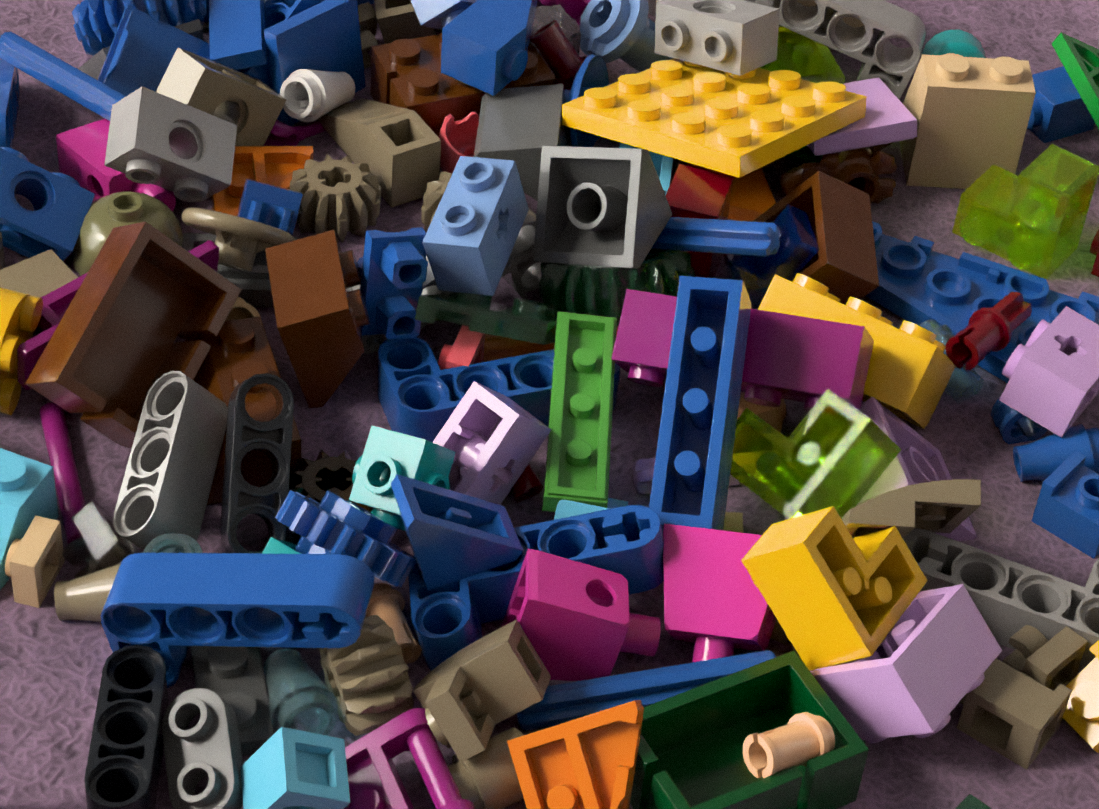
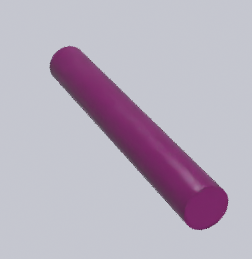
(64, 465)

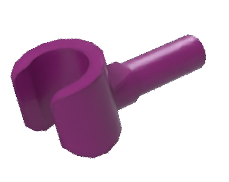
(290, 136)

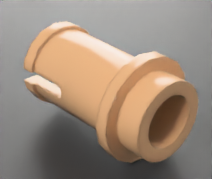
(389, 605)
(788, 745)

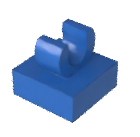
(270, 205)

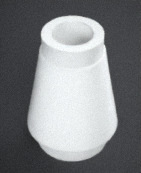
(315, 93)

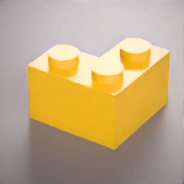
(831, 589)

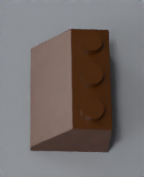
(234, 356)

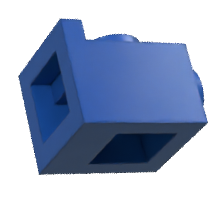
(1071, 505)

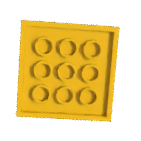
(715, 115)

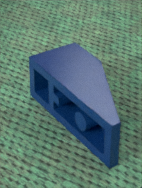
(488, 43)

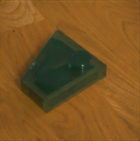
(522, 321)

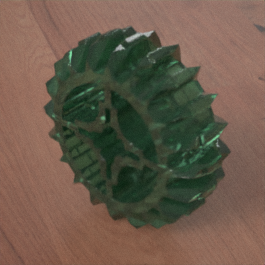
(603, 288)

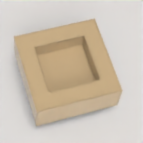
(35, 561)

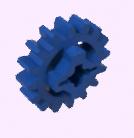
(348, 530)

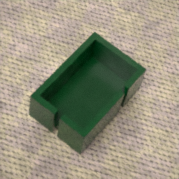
(696, 739)

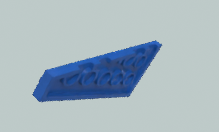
(935, 286)

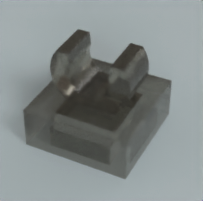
(99, 542)

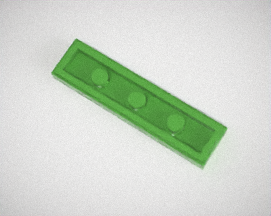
(580, 411)

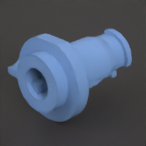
(619, 31)

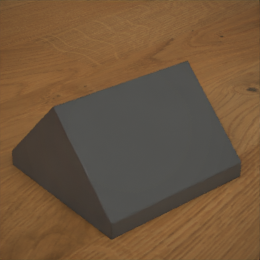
(518, 125)
(598, 206)

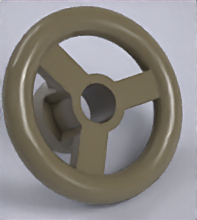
(236, 236)

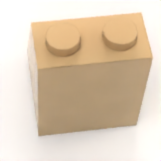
(966, 117)

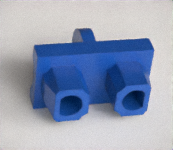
(392, 281)

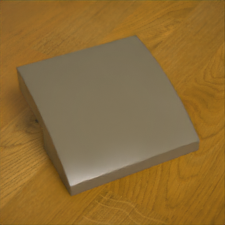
(927, 506)

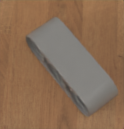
(171, 461)

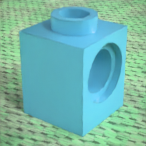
(296, 773)

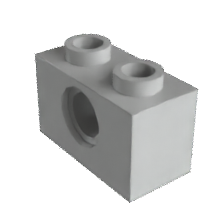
(717, 33)
(170, 145)

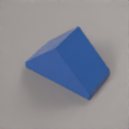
(453, 531)

